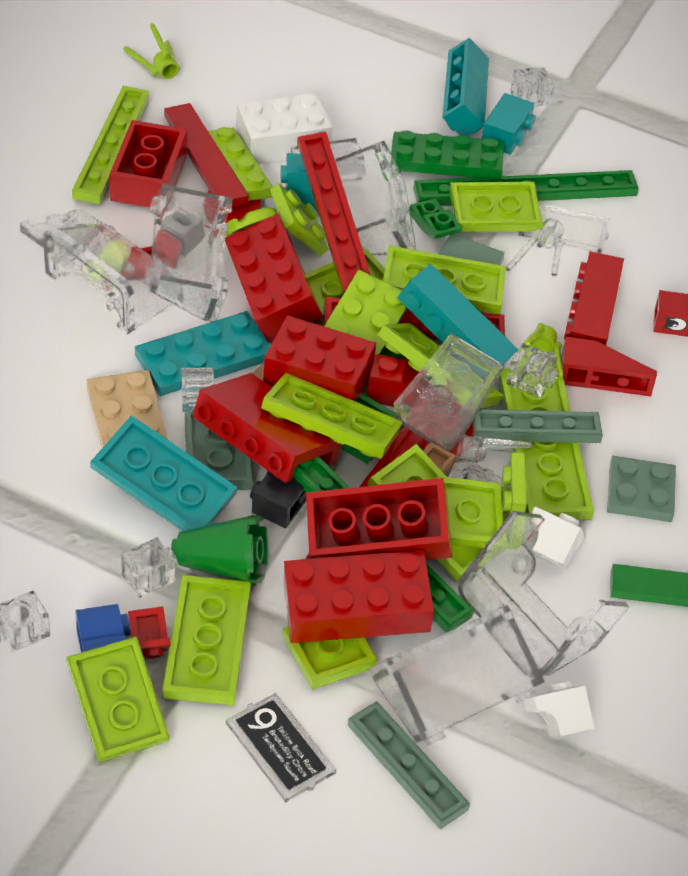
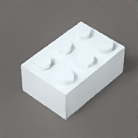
(274, 125)

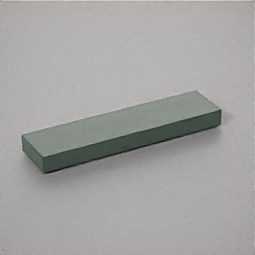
(538, 426)
(408, 765)

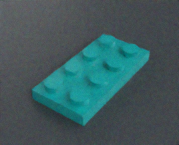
(221, 345)
(163, 476)

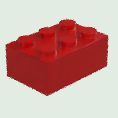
(147, 159)
(320, 357)

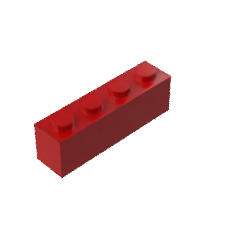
(595, 297)

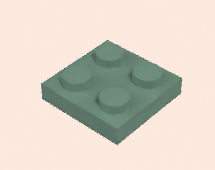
(641, 488)

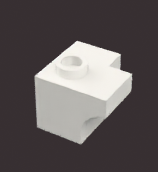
(557, 538)
(563, 709)

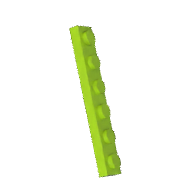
(95, 174)

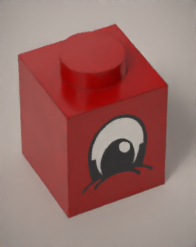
(671, 313)

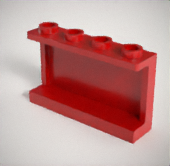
(275, 443)

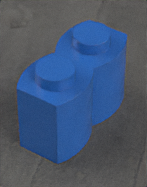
(100, 626)

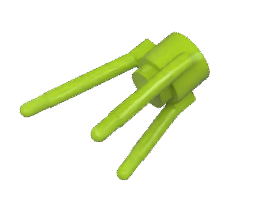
(164, 60)
(545, 339)

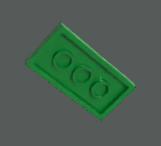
(448, 155)

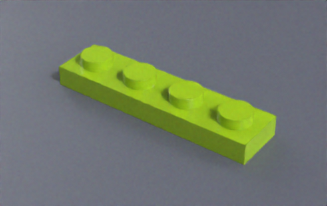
(242, 163)

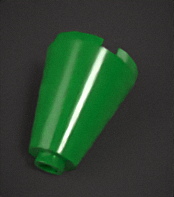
(225, 549)

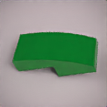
(434, 219)

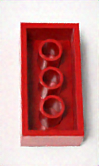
(272, 275)
(380, 520)
(357, 596)

